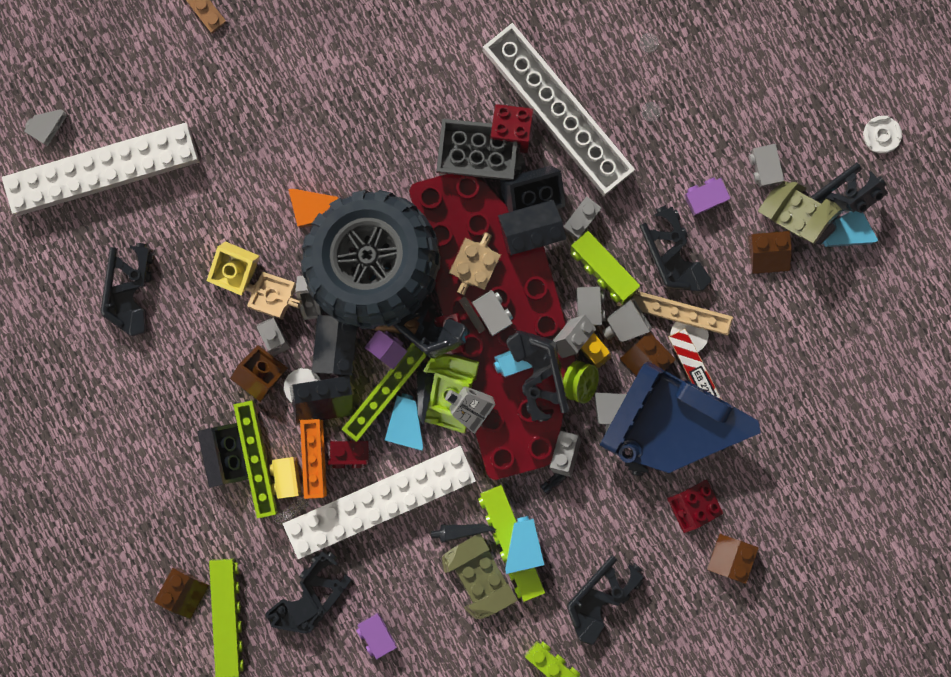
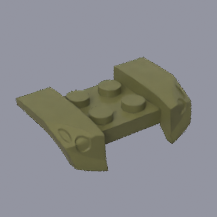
(799, 212)
(479, 577)

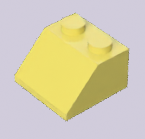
(232, 268)
(286, 477)

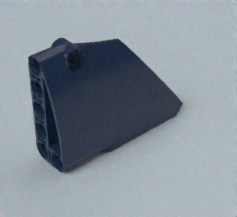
(673, 422)

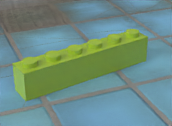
(383, 393)
(255, 459)
(503, 519)
(225, 618)

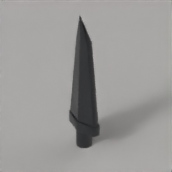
(424, 389)
(454, 532)

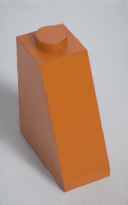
(309, 205)

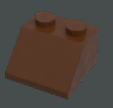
(770, 252)
(645, 350)
(258, 373)
(732, 558)
(181, 593)

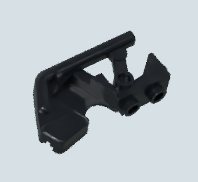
(856, 200)
(672, 269)
(118, 300)
(432, 339)
(544, 359)
(587, 602)
(307, 612)

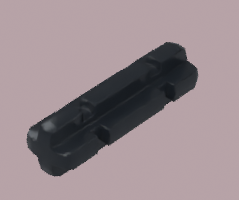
(553, 481)

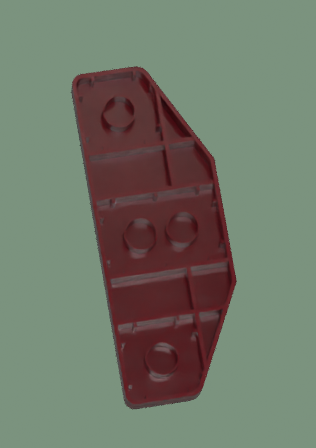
(467, 209)

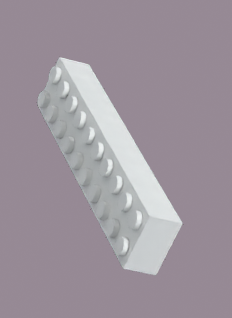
(558, 109)
(100, 169)
(379, 502)

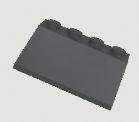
(470, 151)

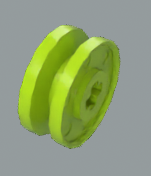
(581, 381)

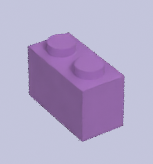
(707, 196)
(386, 348)
(376, 636)

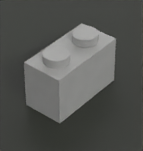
(766, 166)
(582, 218)
(589, 304)
(492, 312)
(574, 336)
(565, 453)

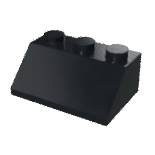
(533, 188)
(531, 227)
(333, 347)
(322, 399)
(222, 455)

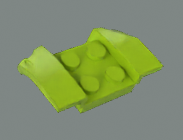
(451, 373)

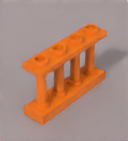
(313, 458)

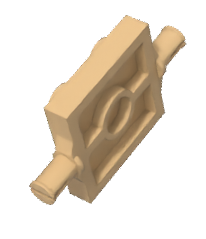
(474, 263)
(272, 295)

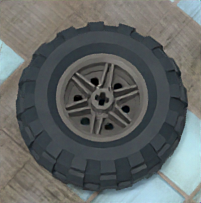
(395, 290)

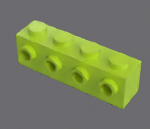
(604, 268)
(547, 663)

